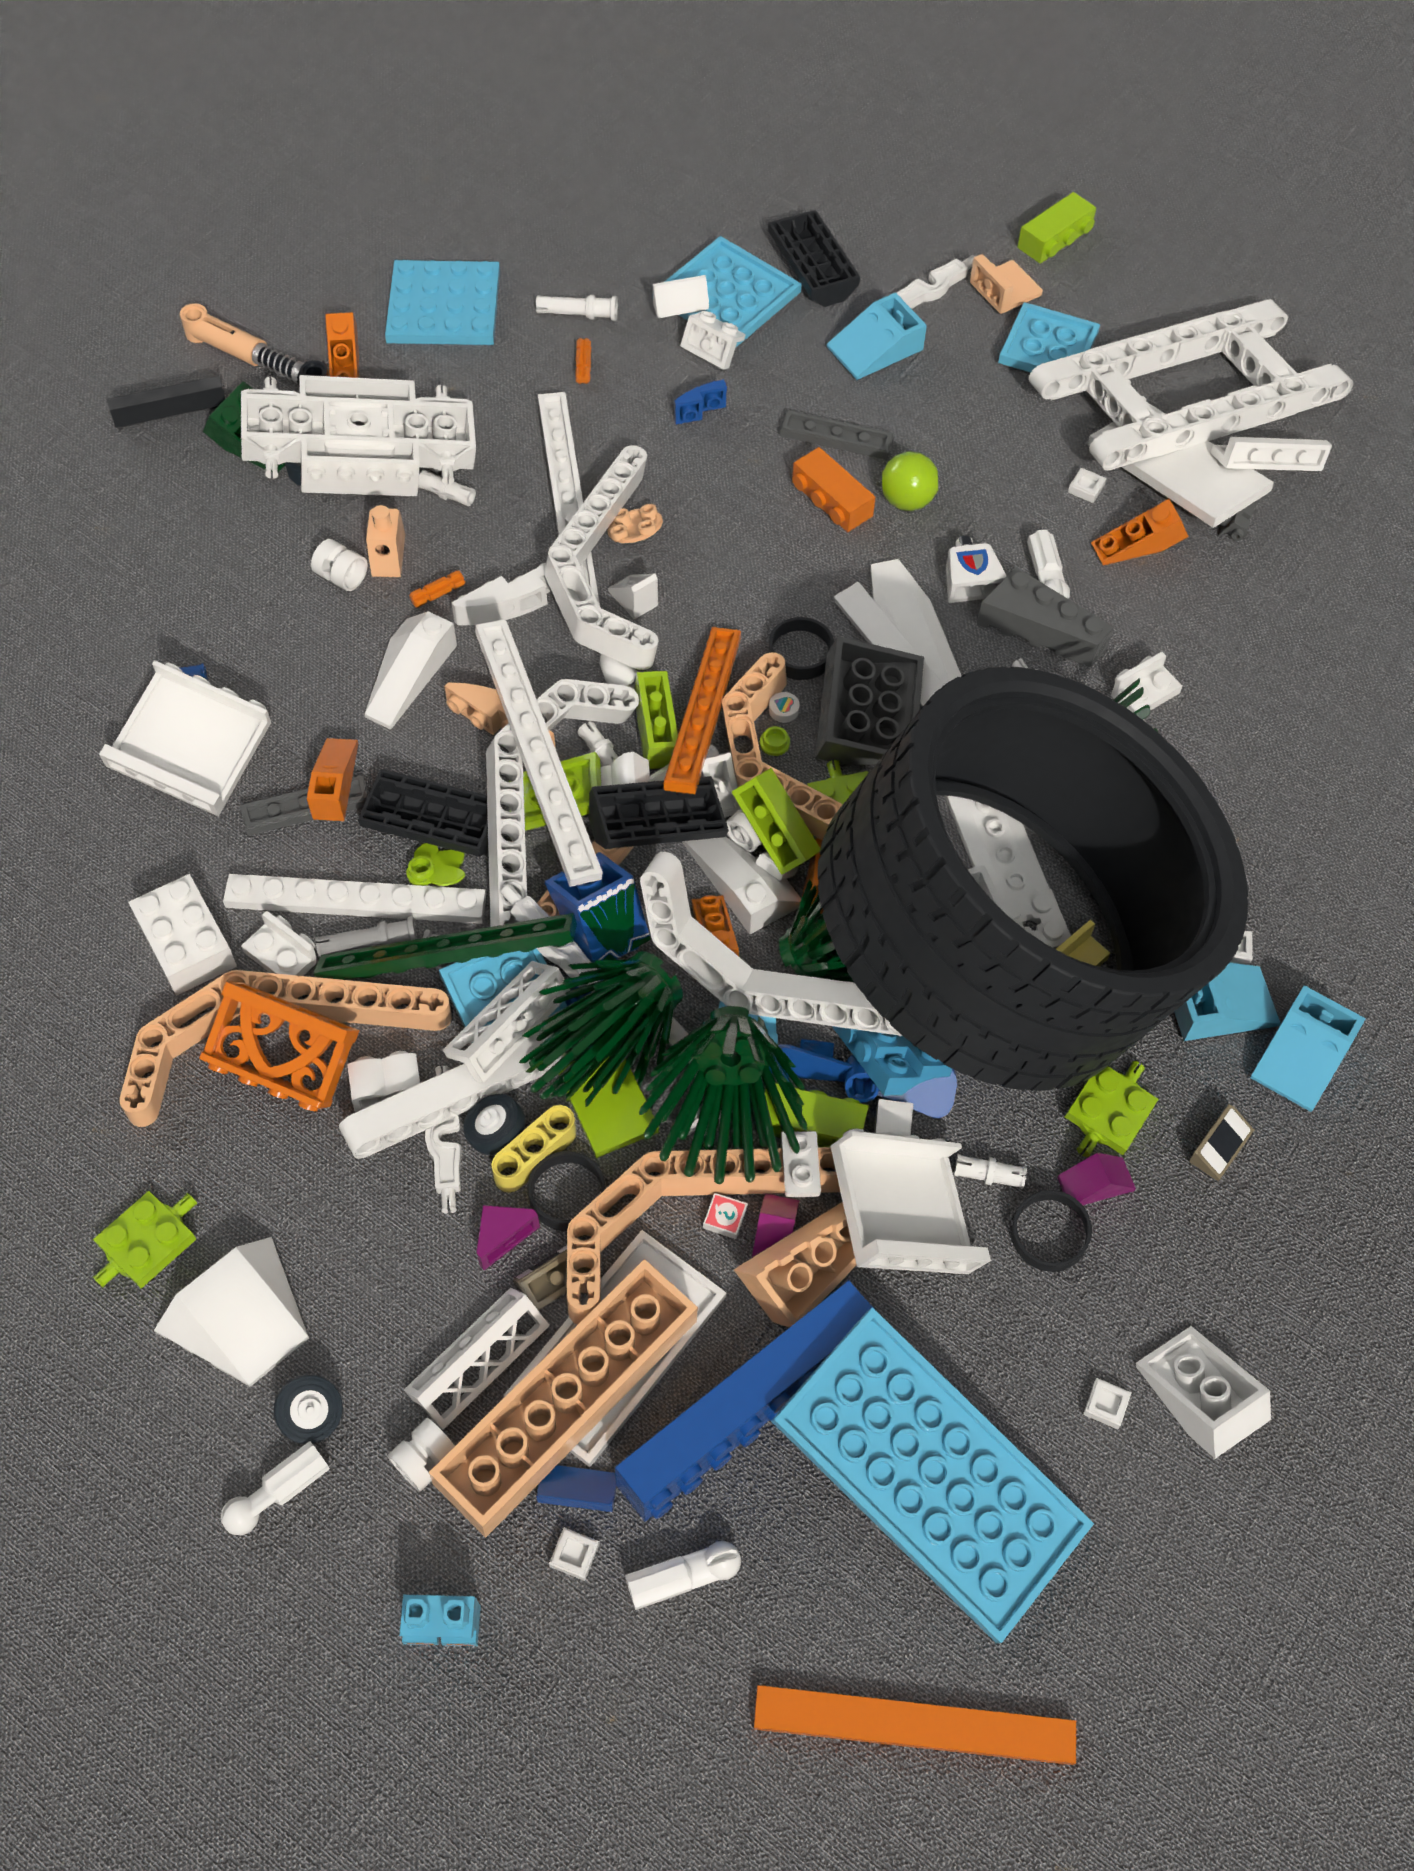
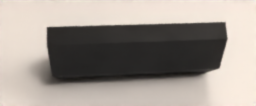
(815, 257)
(166, 401)
(427, 812)
(650, 815)

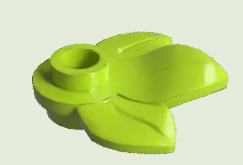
(435, 866)

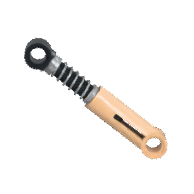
(205, 328)

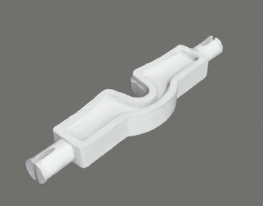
(941, 280)
(527, 909)
(445, 1157)

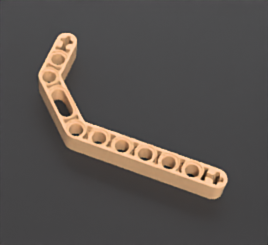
(740, 710)
(287, 987)
(648, 1190)

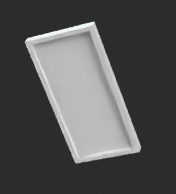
(1199, 480)
(686, 1279)

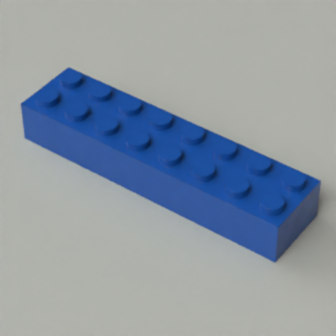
(735, 1408)

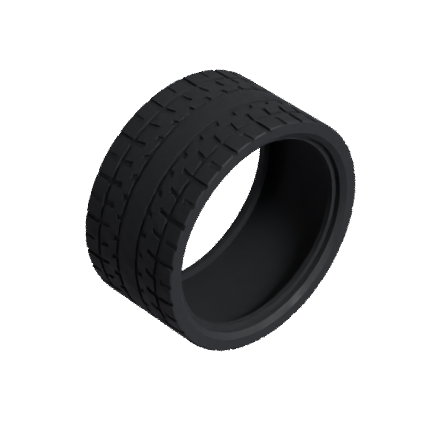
(1109, 801)

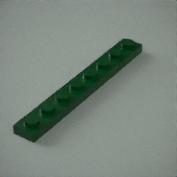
(448, 948)

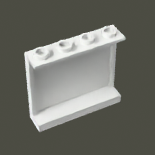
(188, 738)
(903, 1203)

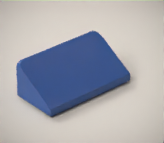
(578, 1488)

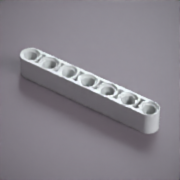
(433, 1102)

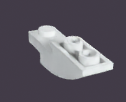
(503, 600)

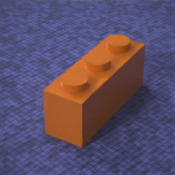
(833, 489)

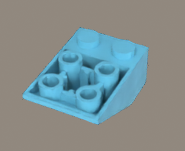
(879, 337)
(1228, 1005)
(1307, 1048)

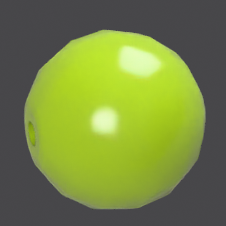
(910, 481)

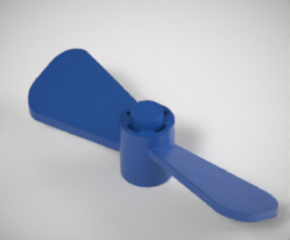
(930, 1097)

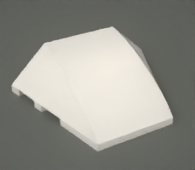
(238, 1314)

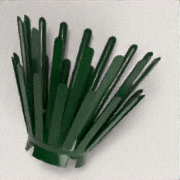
(730, 1059)

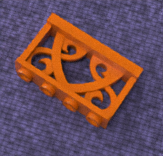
(321, 1030)

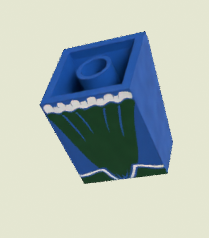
(605, 911)

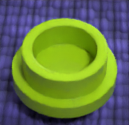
(775, 741)

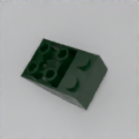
(225, 425)

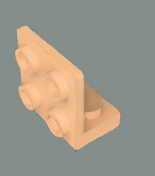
(1003, 285)

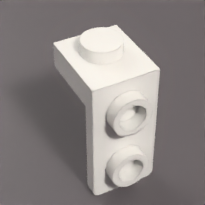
(801, 1169)

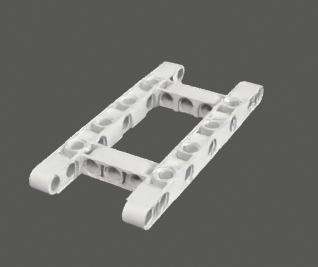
(1148, 434)

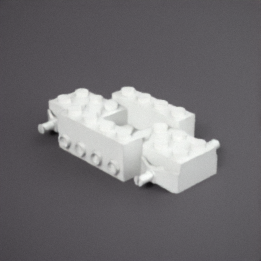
(357, 433)

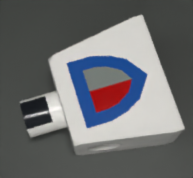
(972, 571)

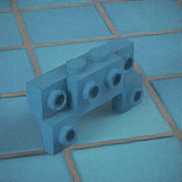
(891, 1060)

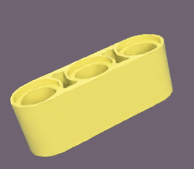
(538, 1133)

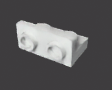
(711, 338)
(1155, 679)
(280, 948)

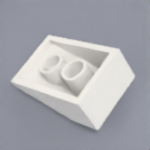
(1206, 1391)

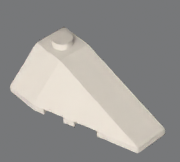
(408, 665)
(746, 887)

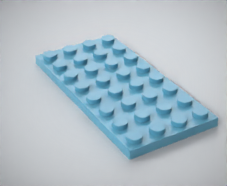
(933, 1474)

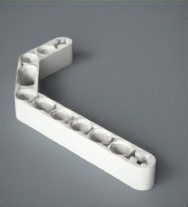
(563, 570)
(613, 705)
(730, 977)

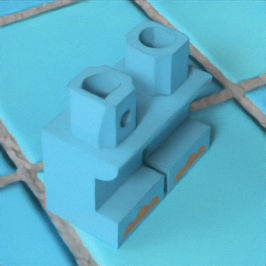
(436, 1616)

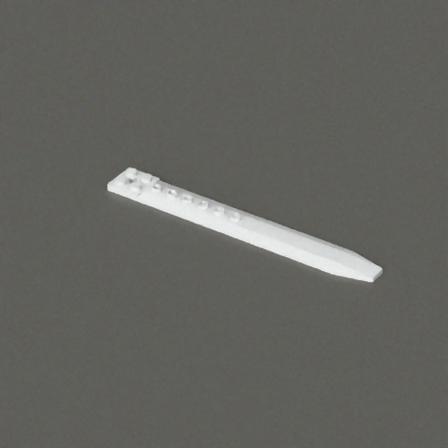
(987, 833)

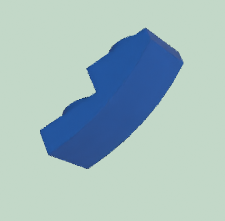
(706, 397)

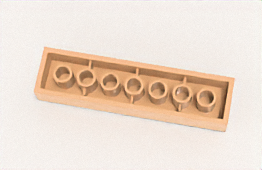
(563, 1397)

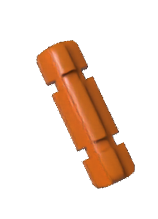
(583, 360)
(437, 588)

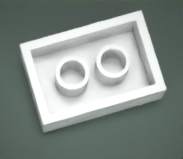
(183, 934)

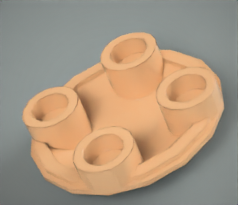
(635, 524)

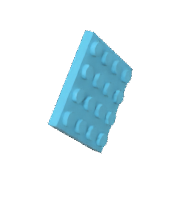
(739, 285)
(443, 302)

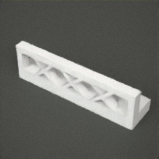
(1273, 453)
(499, 1040)
(468, 1348)

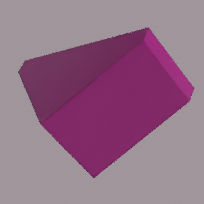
(1097, 1179)
(775, 1221)
(503, 1230)

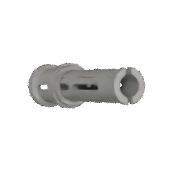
(382, 934)

